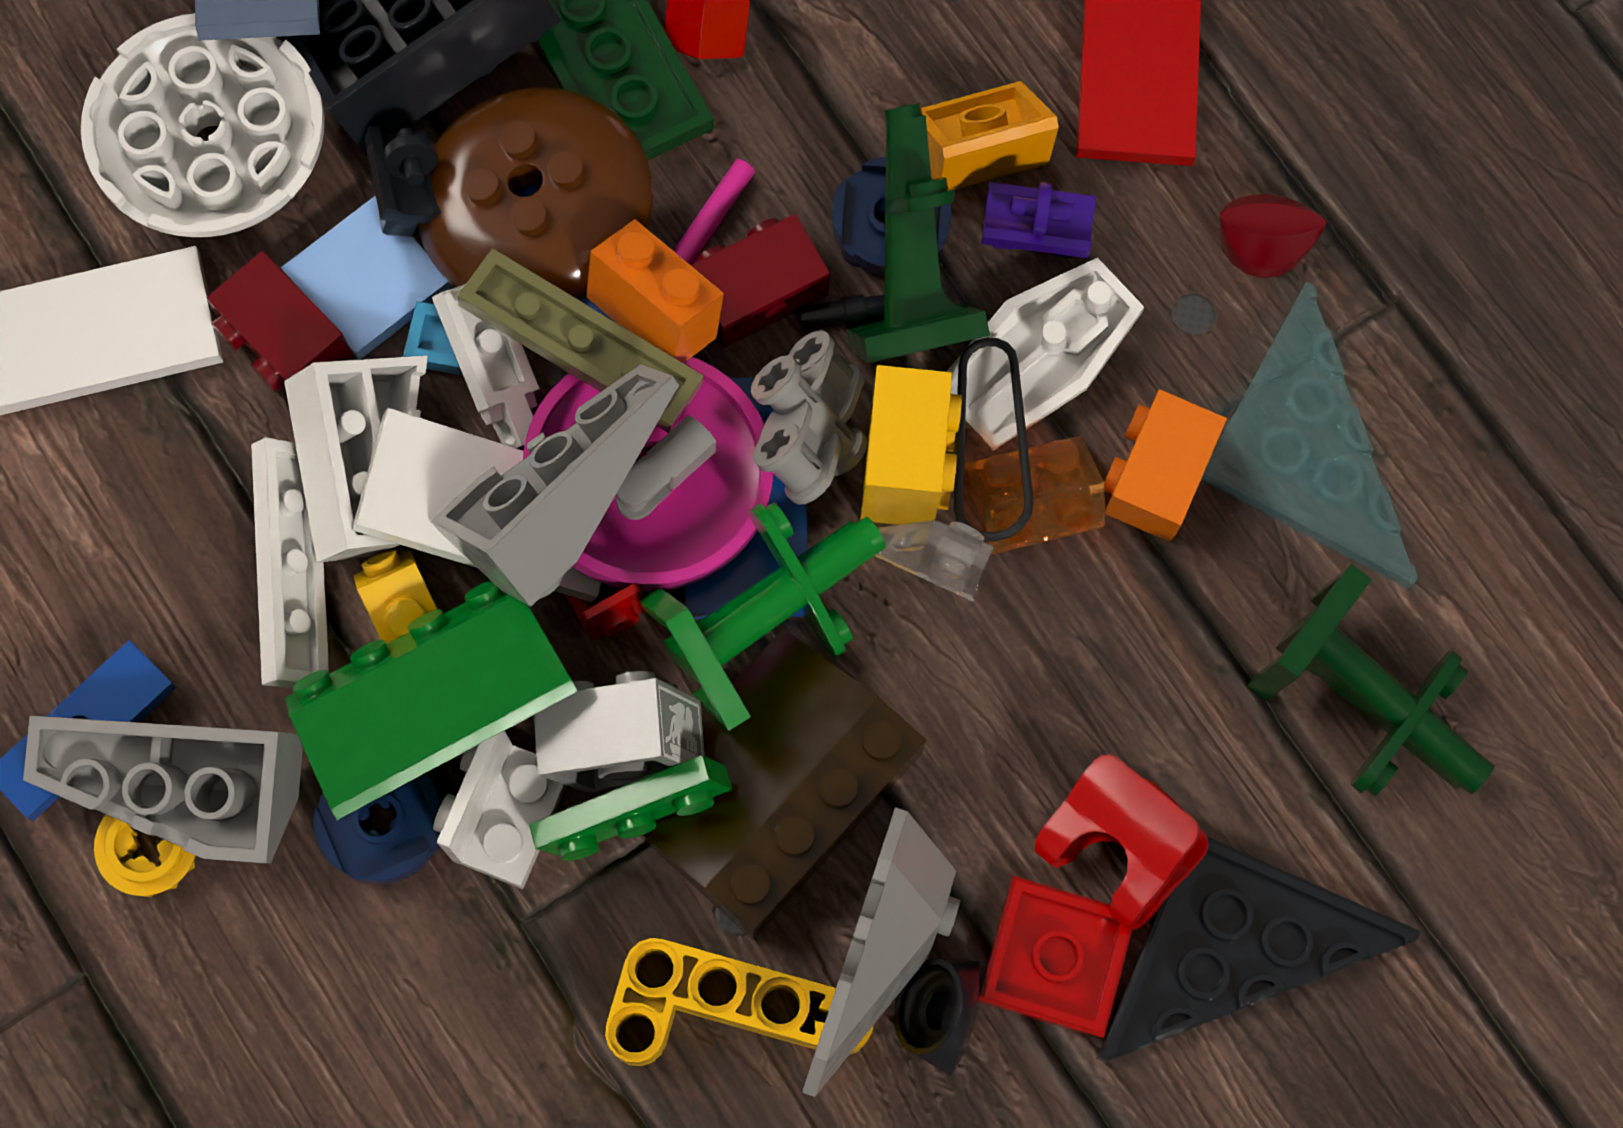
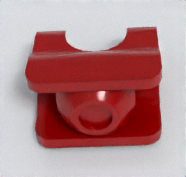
(1126, 809)

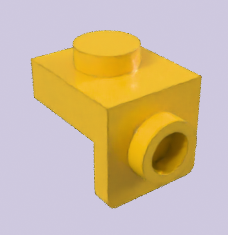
(393, 592)

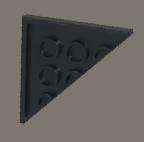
(1235, 939)

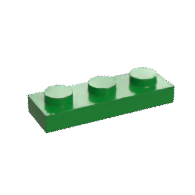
(631, 809)

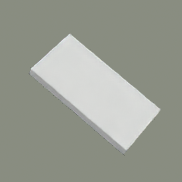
(105, 329)
(419, 472)

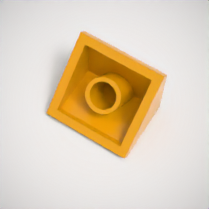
(989, 135)

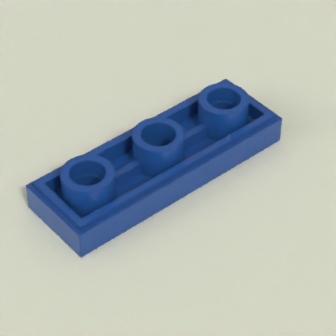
(119, 690)

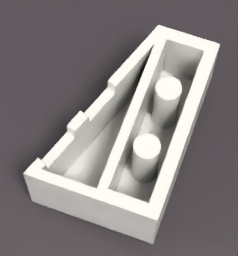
(335, 430)

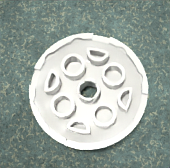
(169, 87)

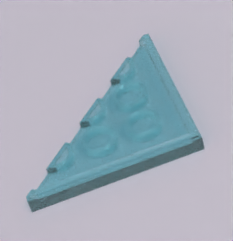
(1305, 450)

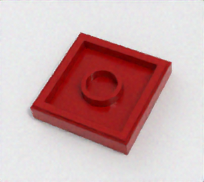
(1055, 958)

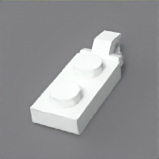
(492, 368)

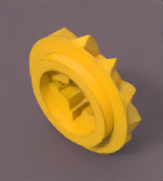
(140, 876)

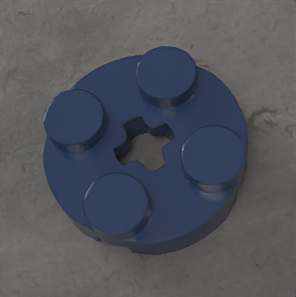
(855, 222)
(386, 857)

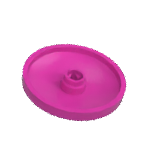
(700, 521)

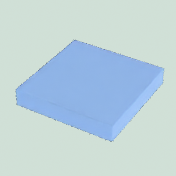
(365, 278)

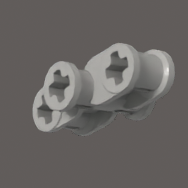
(807, 432)

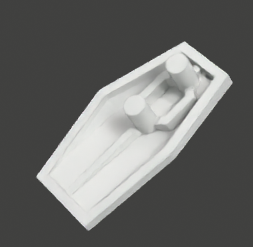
(1061, 344)

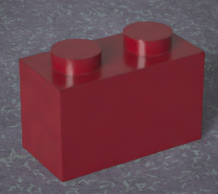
(764, 277)
(274, 322)

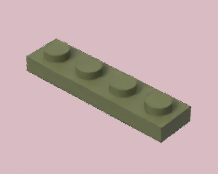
(569, 331)

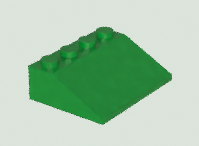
(425, 696)

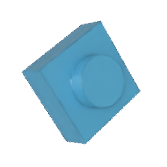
(430, 338)

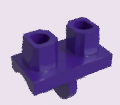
(1038, 220)

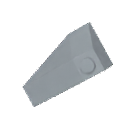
(543, 511)
(191, 785)
(891, 941)

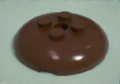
(550, 137)

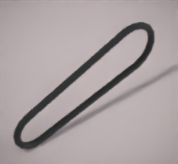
(1021, 434)

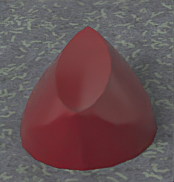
(1268, 233)

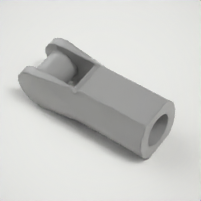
(664, 468)

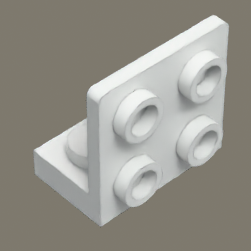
(493, 809)

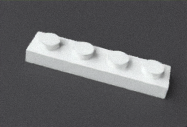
(287, 569)

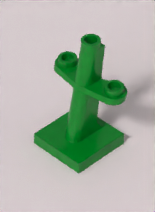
(709, 643)

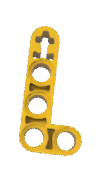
(682, 994)

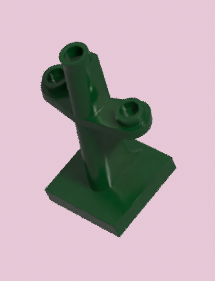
(915, 305)
(1331, 655)

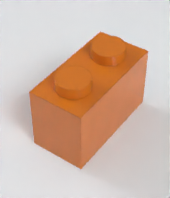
(654, 292)
(1163, 465)

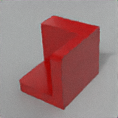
(707, 27)

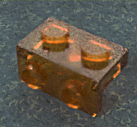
(1064, 486)

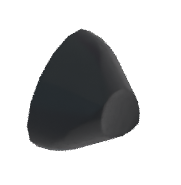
(939, 1011)

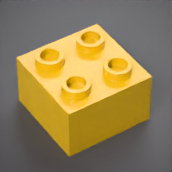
(907, 442)

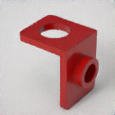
(610, 615)

